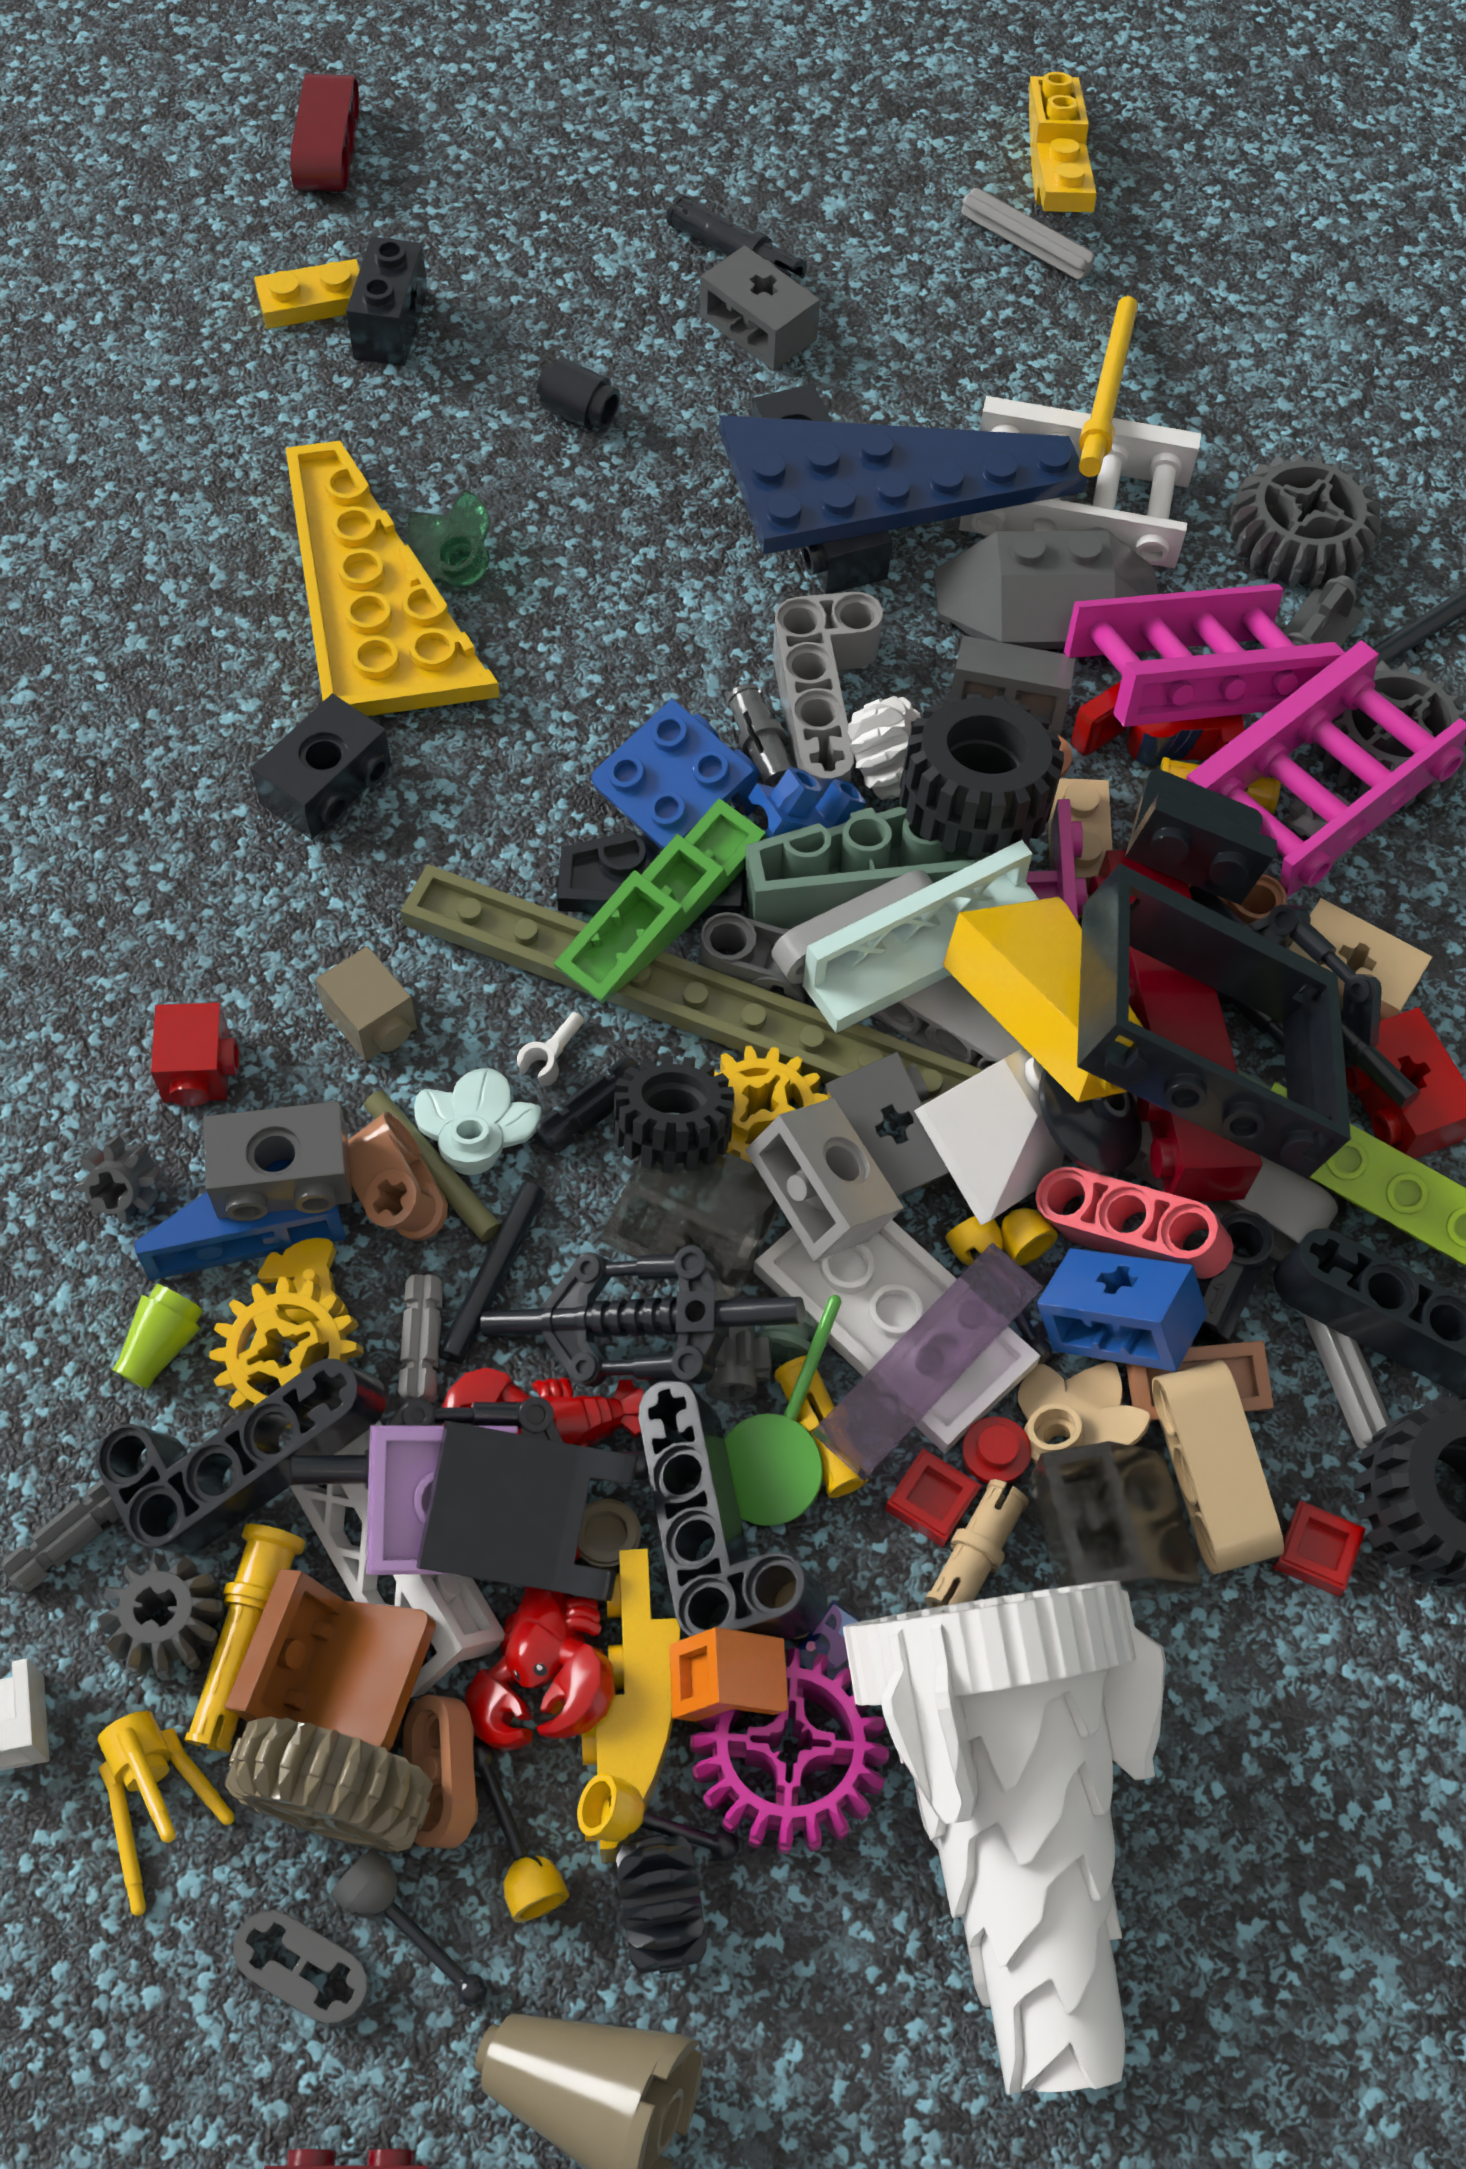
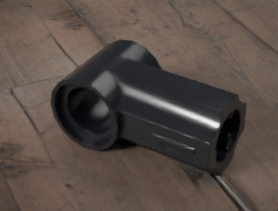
(1229, 1290)

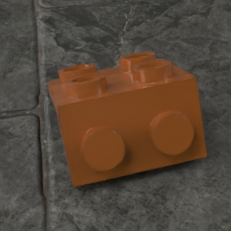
(331, 1661)

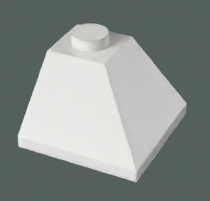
(994, 1134)

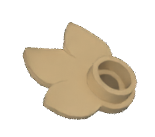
(1080, 1408)

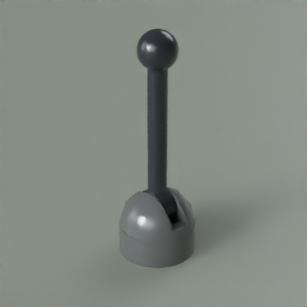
(370, 1891)

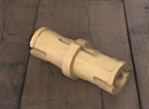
(979, 1546)

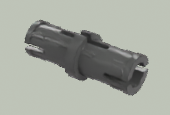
(760, 735)

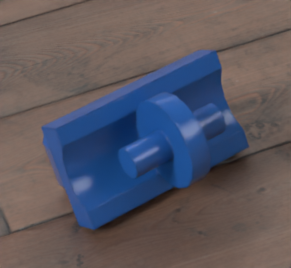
(796, 802)

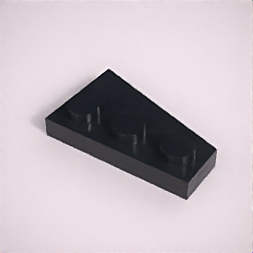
(598, 867)

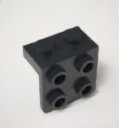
(1199, 837)

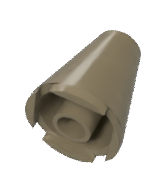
(594, 2088)

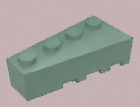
(821, 868)

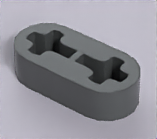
(291, 1985)

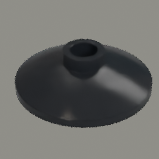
(1093, 1133)

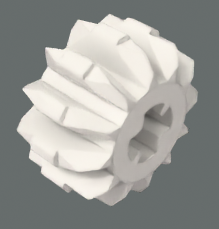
(881, 742)

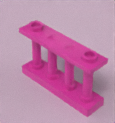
(1196, 685)
(1308, 718)

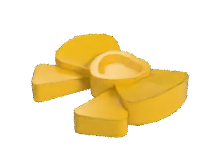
(303, 1262)

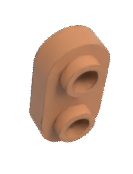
(440, 1742)

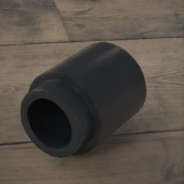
(578, 394)

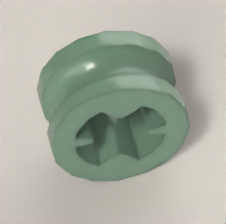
(789, 1340)

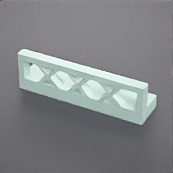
(906, 942)

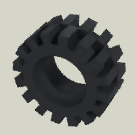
(695, 1133)

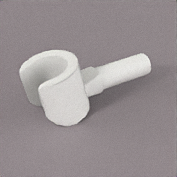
(549, 1051)

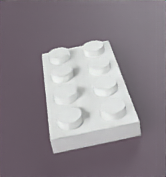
(883, 1294)

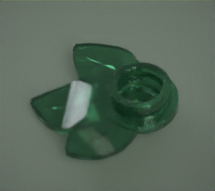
(445, 541)

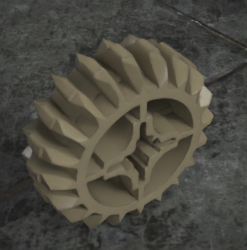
(329, 1784)

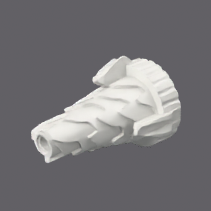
(1011, 1748)

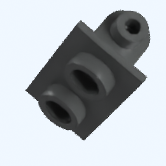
(1326, 614)

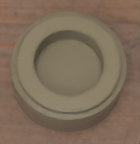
(605, 1530)

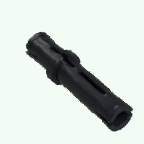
(729, 237)

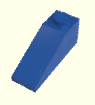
(199, 1240)

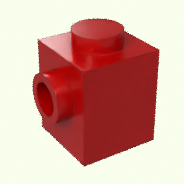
(192, 1053)

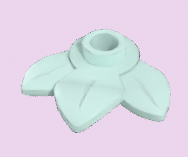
(475, 1120)

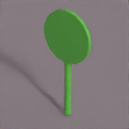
(774, 1456)

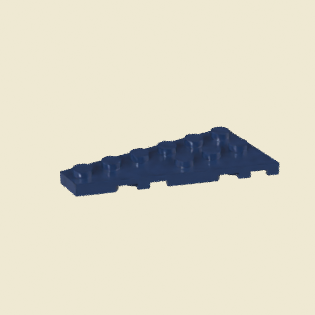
(856, 479)

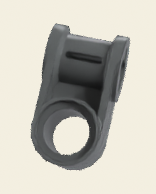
(753, 945)

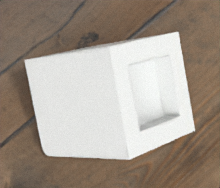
(23, 1717)

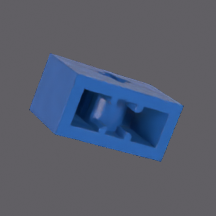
(1123, 1308)

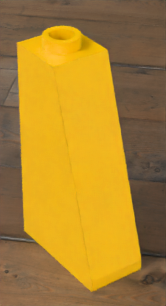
(1026, 974)

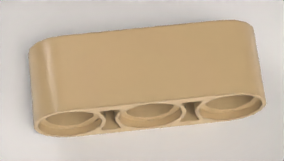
(1217, 1466)

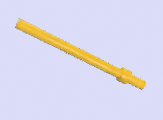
(1098, 431)

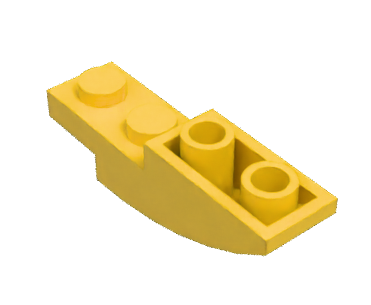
(1058, 144)
(639, 1724)

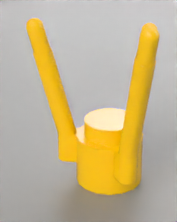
(138, 1759)

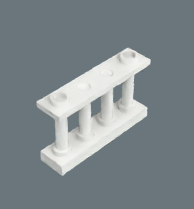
(1137, 452)

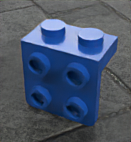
(674, 774)

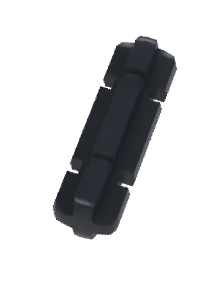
(582, 1109)

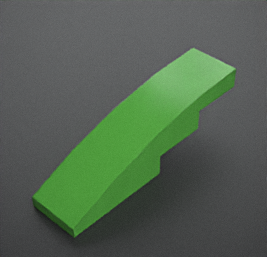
(660, 903)

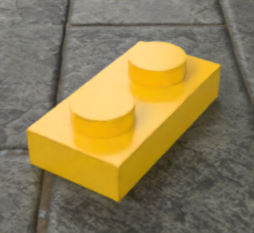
(306, 293)

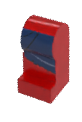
(1182, 739)

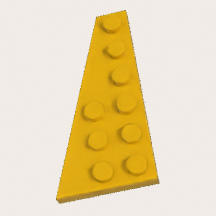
(372, 606)

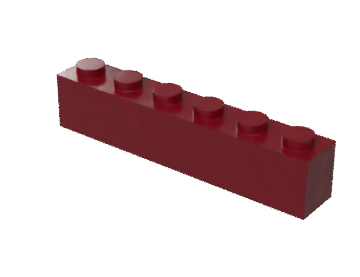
(1188, 1013)

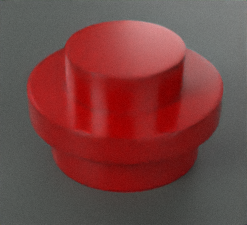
(996, 1450)

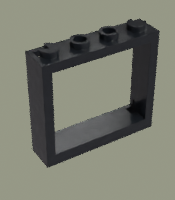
(1205, 945)

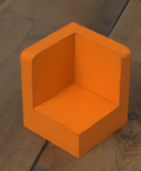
(727, 1672)

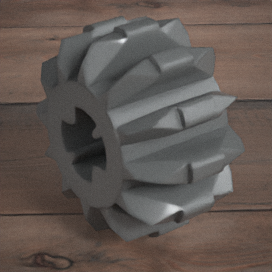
(140, 1637)

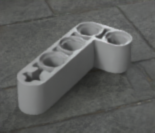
(810, 644)

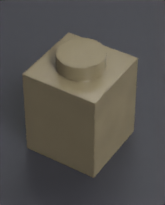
(367, 1004)

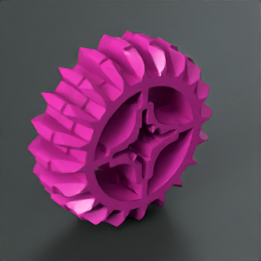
(820, 1754)

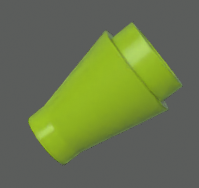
(157, 1335)

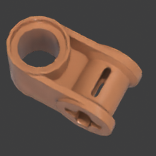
(395, 1180)

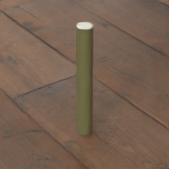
(456, 1191)

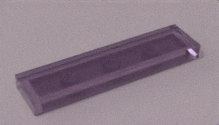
(927, 1361)

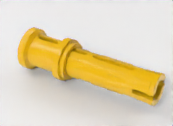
(263, 1557)

